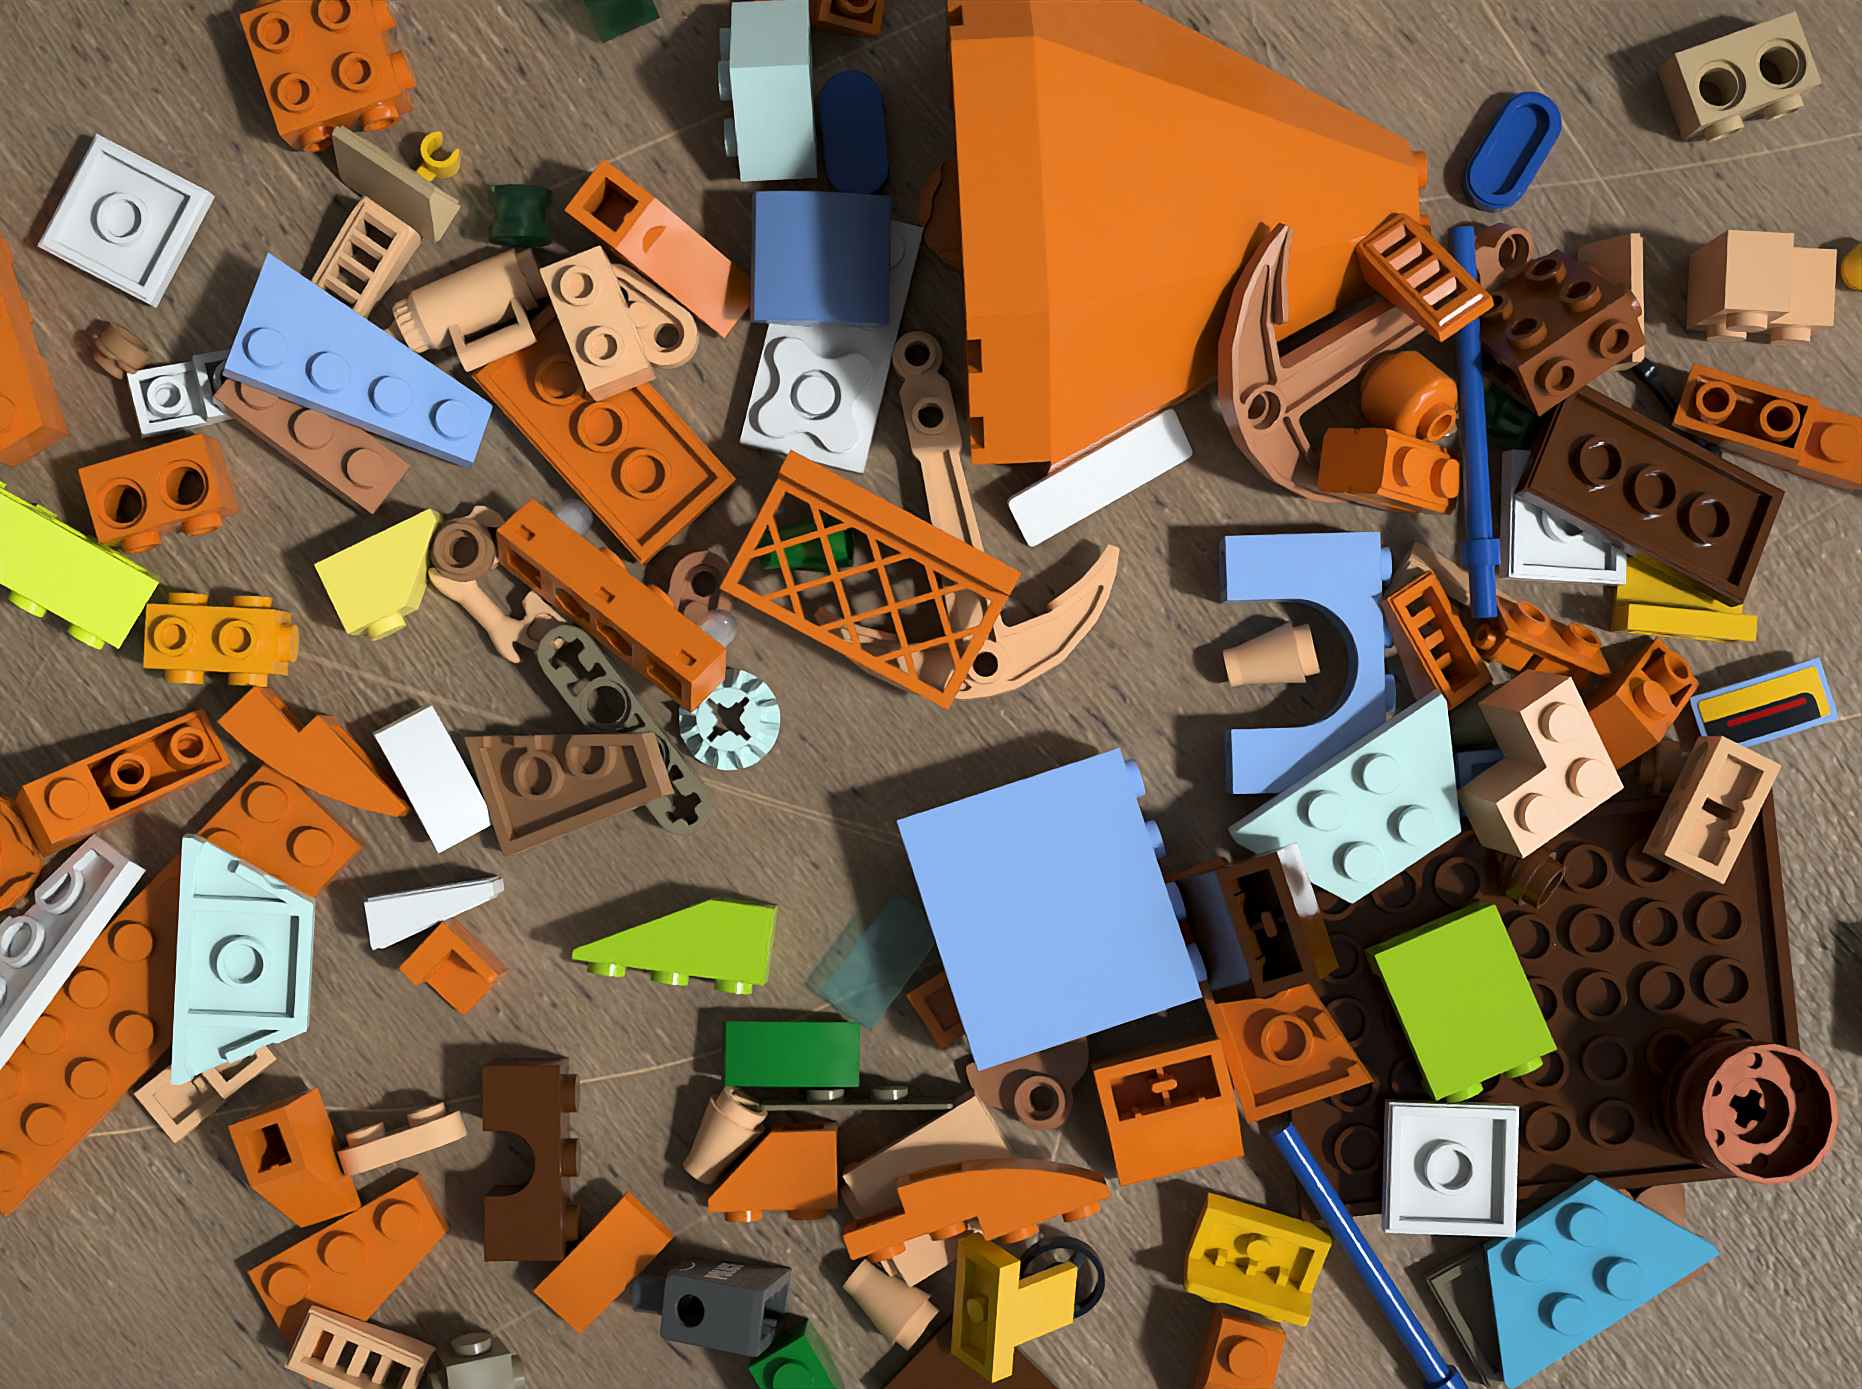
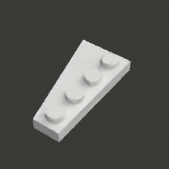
(56, 933)

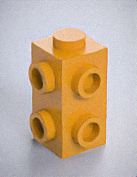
(236, 640)

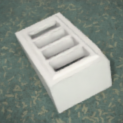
(407, 912)

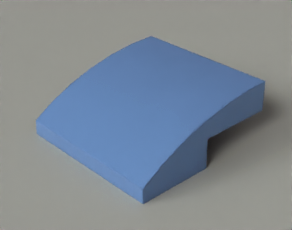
(820, 258)

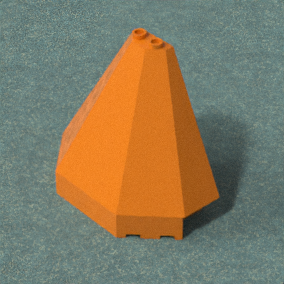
(1117, 197)

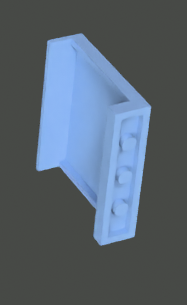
(1051, 908)

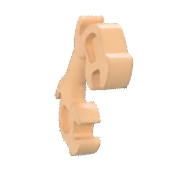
(501, 628)

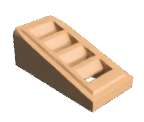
(353, 235)
(369, 1337)

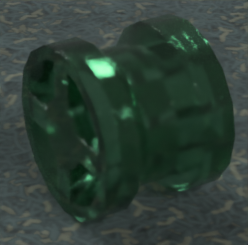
(520, 215)

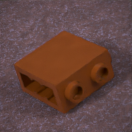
(1556, 330)

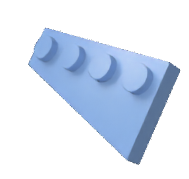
(338, 363)

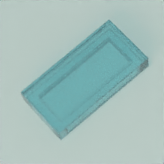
(881, 961)

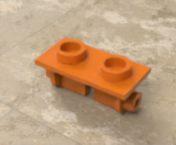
(1527, 630)

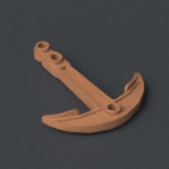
(1299, 380)

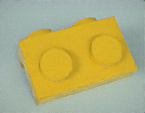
(1255, 1259)

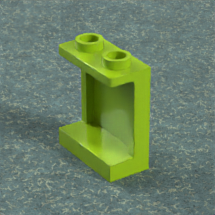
(1462, 1001)

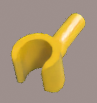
(437, 169)

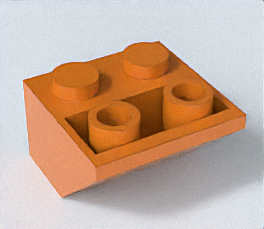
(1168, 1107)

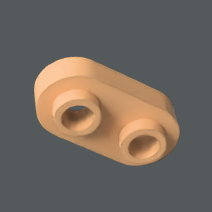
(654, 311)
(375, 1147)

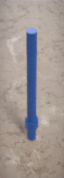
(1479, 550)
(1364, 1260)

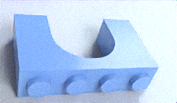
(1342, 581)

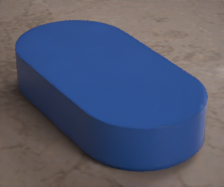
(854, 133)
(1511, 152)

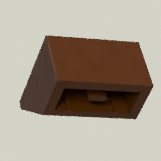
(1257, 925)

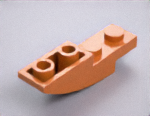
(1772, 426)
(1002, 1193)

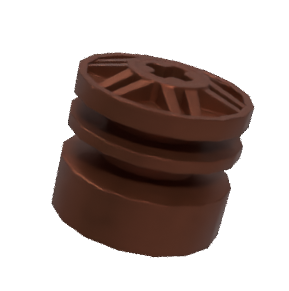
(1784, 1114)

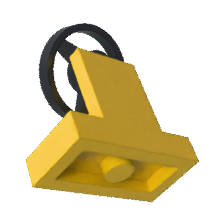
(1005, 1307)

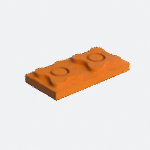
(620, 454)

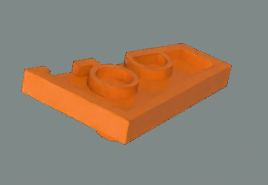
(351, 1261)

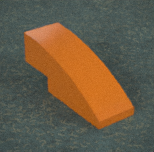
(313, 754)

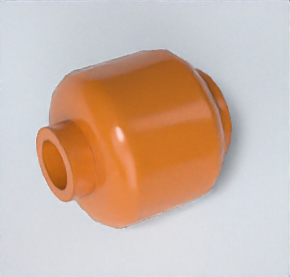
(1409, 396)

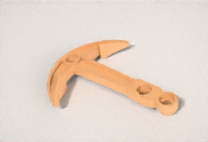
(1020, 650)

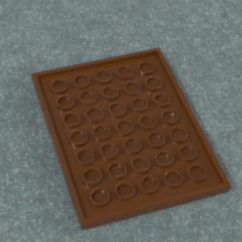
(1625, 972)

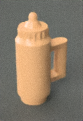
(472, 303)

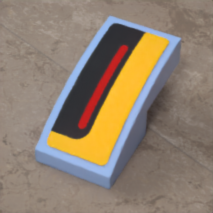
(1767, 704)

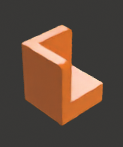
(454, 965)

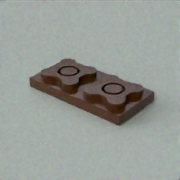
(1651, 494)

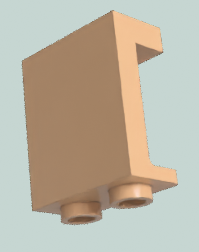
(948, 1138)

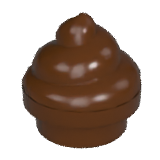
(1530, 878)

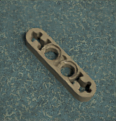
(634, 719)

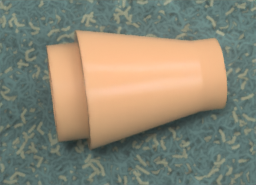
(1273, 657)
(725, 1132)
(890, 1304)

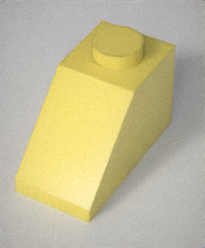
(381, 576)

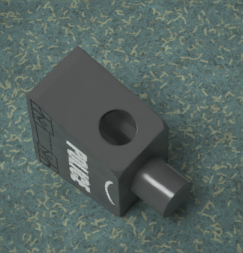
(718, 1304)

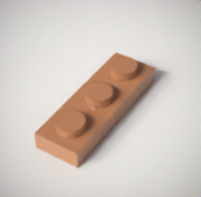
(326, 448)

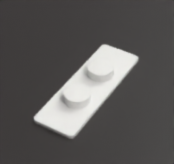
(1100, 477)

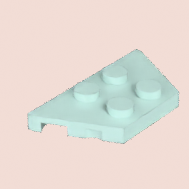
(1367, 806)
(238, 960)

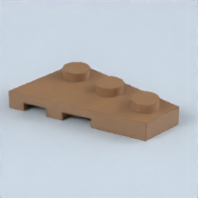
(563, 782)

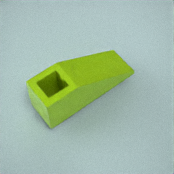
(707, 939)

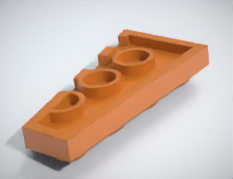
(1280, 1045)

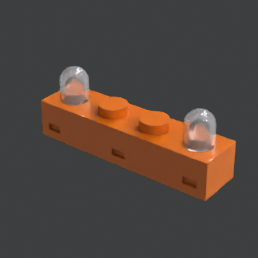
(613, 605)

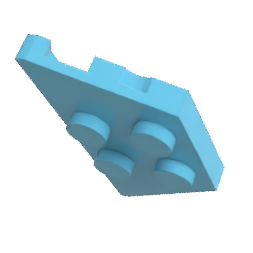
(1580, 1271)

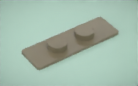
(881, 1098)

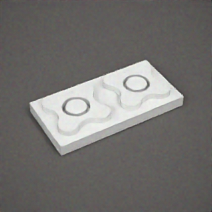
(826, 382)

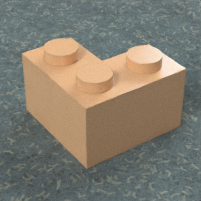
(1760, 287)
(1550, 768)

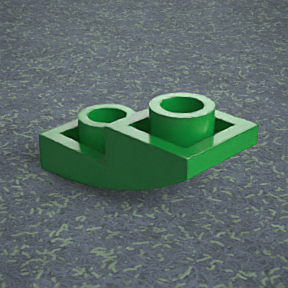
(790, 1054)

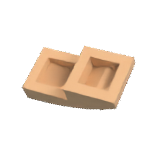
(187, 1105)

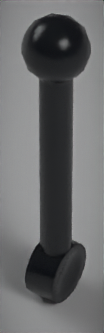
(1648, 374)

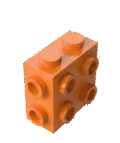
(328, 67)

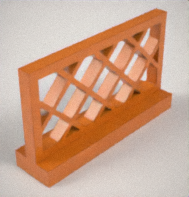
(894, 528)

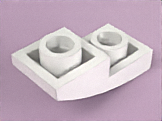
(178, 395)
(433, 777)

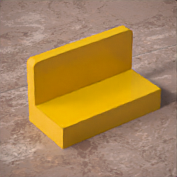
(1668, 608)

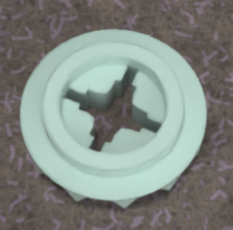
(759, 718)

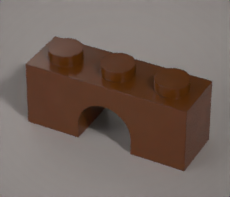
(534, 1102)

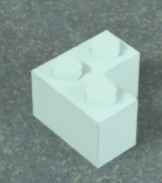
(770, 80)

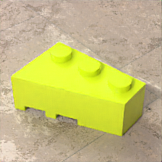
(69, 574)

